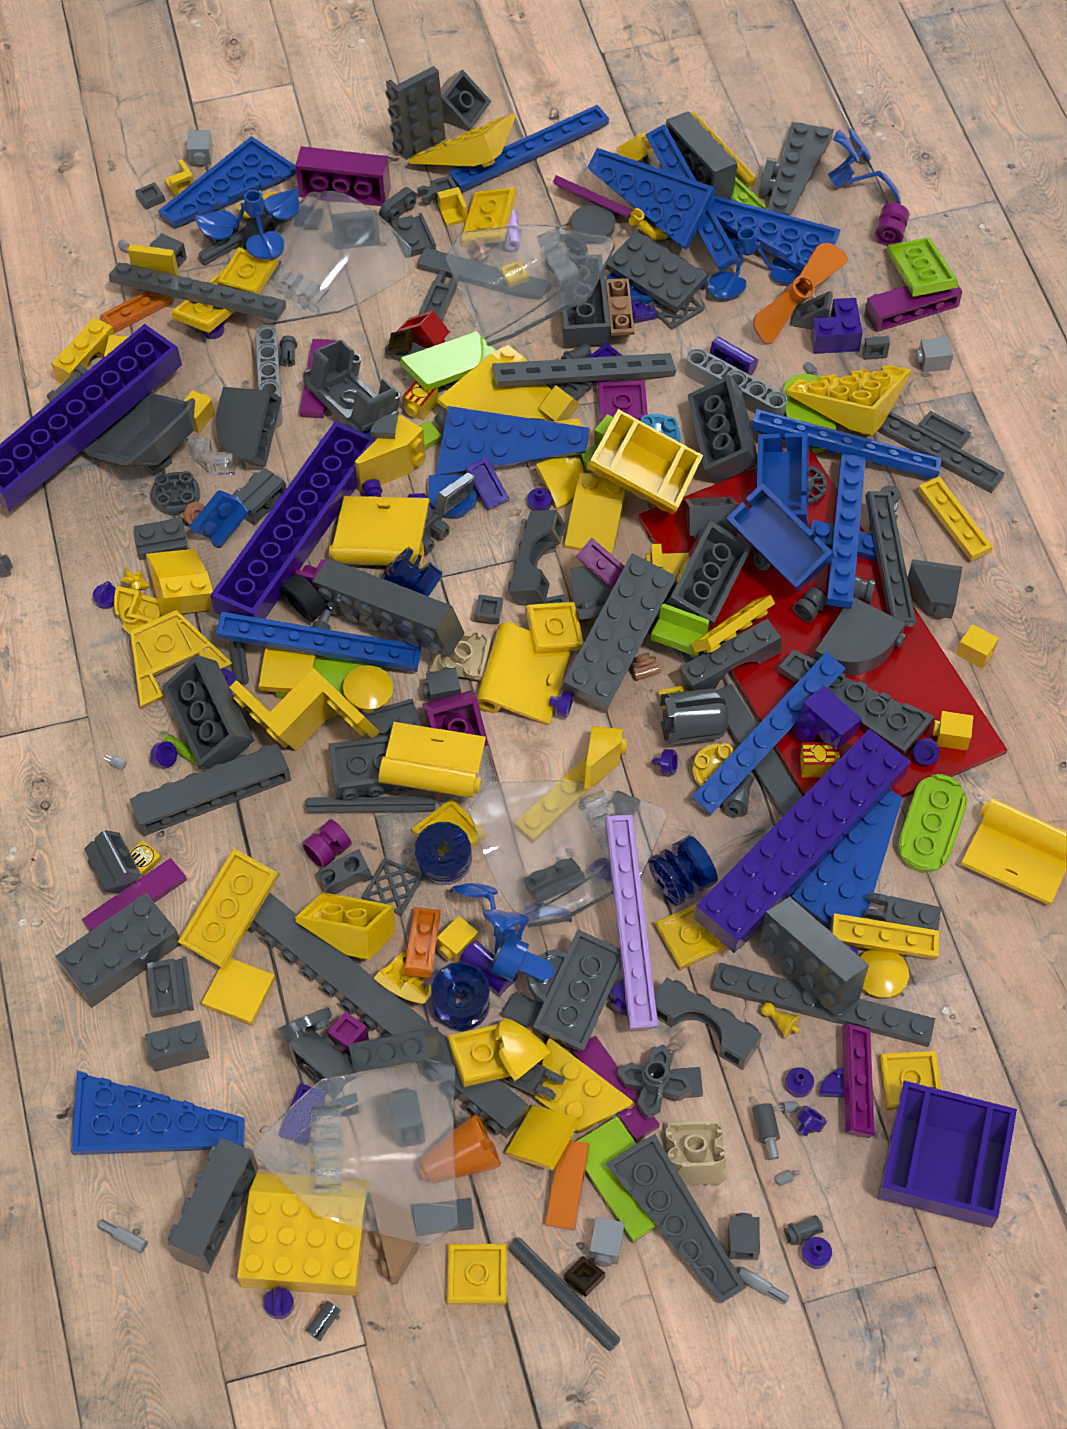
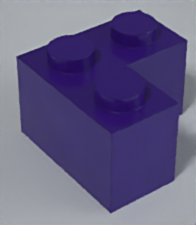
(840, 331)
(826, 719)

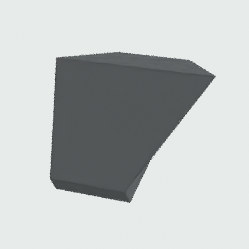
(813, 308)

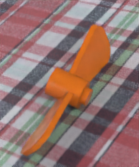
(822, 263)

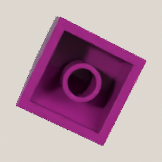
(456, 714)

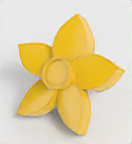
(135, 580)

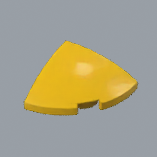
(561, 478)
(135, 608)
(405, 986)
(519, 1048)

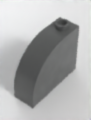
(247, 423)
(862, 638)

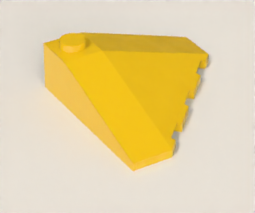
(471, 147)
(480, 393)
(854, 400)

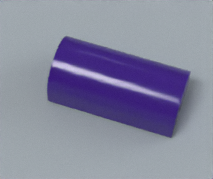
(733, 355)
(482, 958)

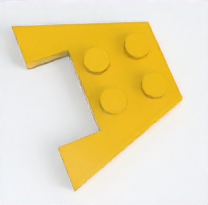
(164, 645)

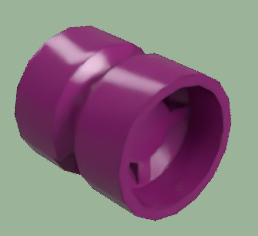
(892, 224)
(323, 846)

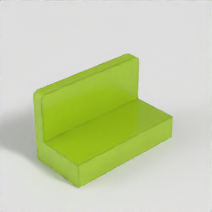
(679, 629)

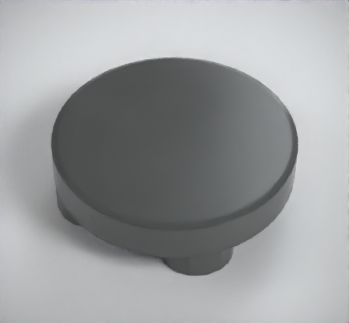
(593, 220)
(174, 492)
(316, 1020)

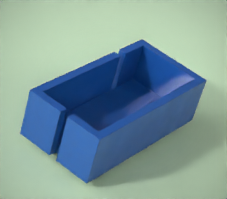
(786, 471)
(781, 537)

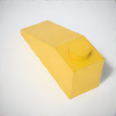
(603, 753)

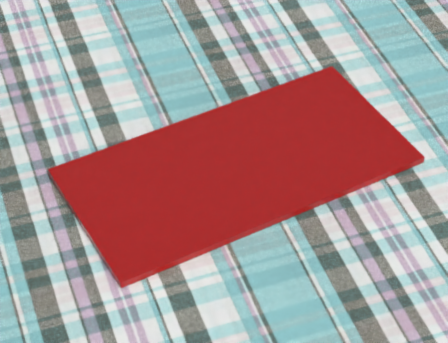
(911, 675)

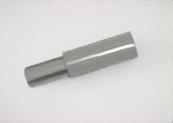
(123, 1236)
(762, 1285)

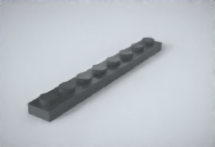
(197, 291)
(792, 997)

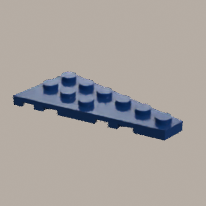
(244, 169)
(664, 197)
(779, 234)
(504, 440)
(851, 868)
(135, 1120)

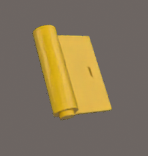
(379, 529)
(518, 675)
(433, 760)
(1018, 851)

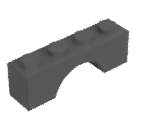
(541, 533)
(752, 645)
(678, 1004)

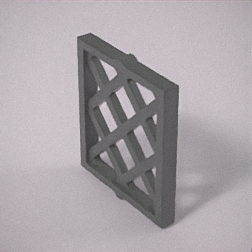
(683, 318)
(402, 869)

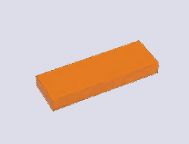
(135, 310)
(422, 942)
(568, 1186)

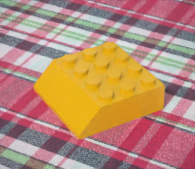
(645, 462)
(294, 1246)

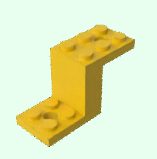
(302, 710)

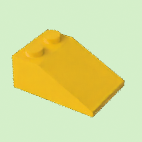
(392, 458)
(595, 512)
(180, 581)
(349, 923)

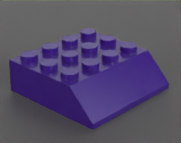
(948, 1154)

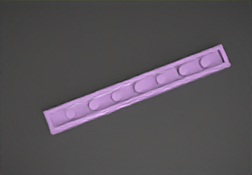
(631, 923)

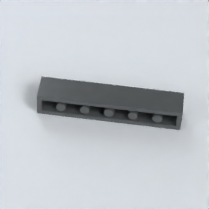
(210, 789)

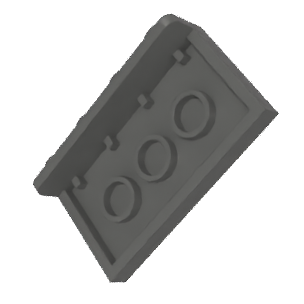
(416, 113)
(657, 271)
(357, 768)

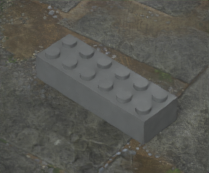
(389, 607)
(618, 632)

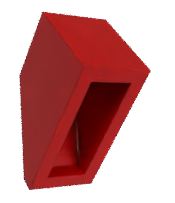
(428, 329)

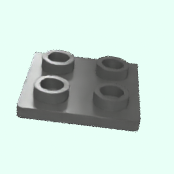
(588, 592)

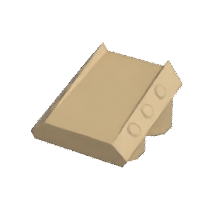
(467, 658)
(697, 1151)

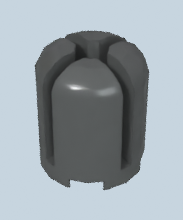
(694, 716)

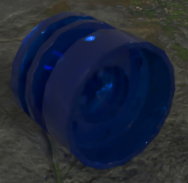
(410, 576)
(451, 866)
(683, 870)
(459, 982)

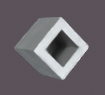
(199, 147)
(934, 354)
(606, 1241)

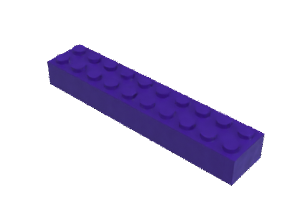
(83, 412)
(292, 526)
(801, 840)

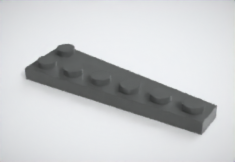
(799, 159)
(889, 719)
(664, 1196)

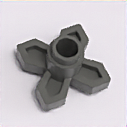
(655, 1081)

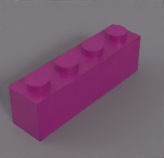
(900, 307)

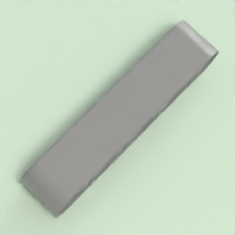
(269, 363)
(757, 395)

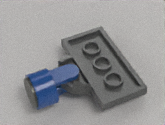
(567, 984)

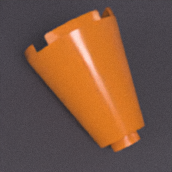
(473, 1149)

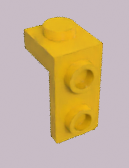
(668, 562)

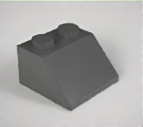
(462, 101)
(715, 509)
(319, 1058)

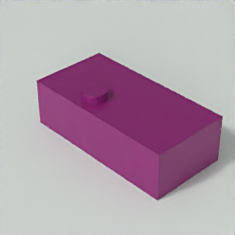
(351, 173)

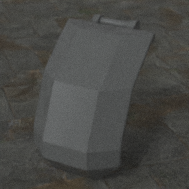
(144, 432)

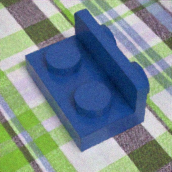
(220, 517)

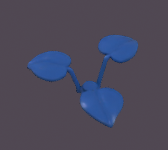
(844, 172)
(281, 206)
(727, 286)
(501, 920)

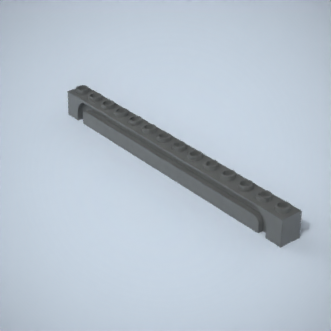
(377, 1007)

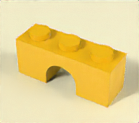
(89, 342)

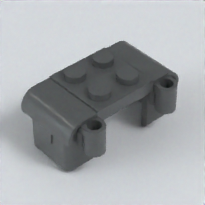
(337, 387)

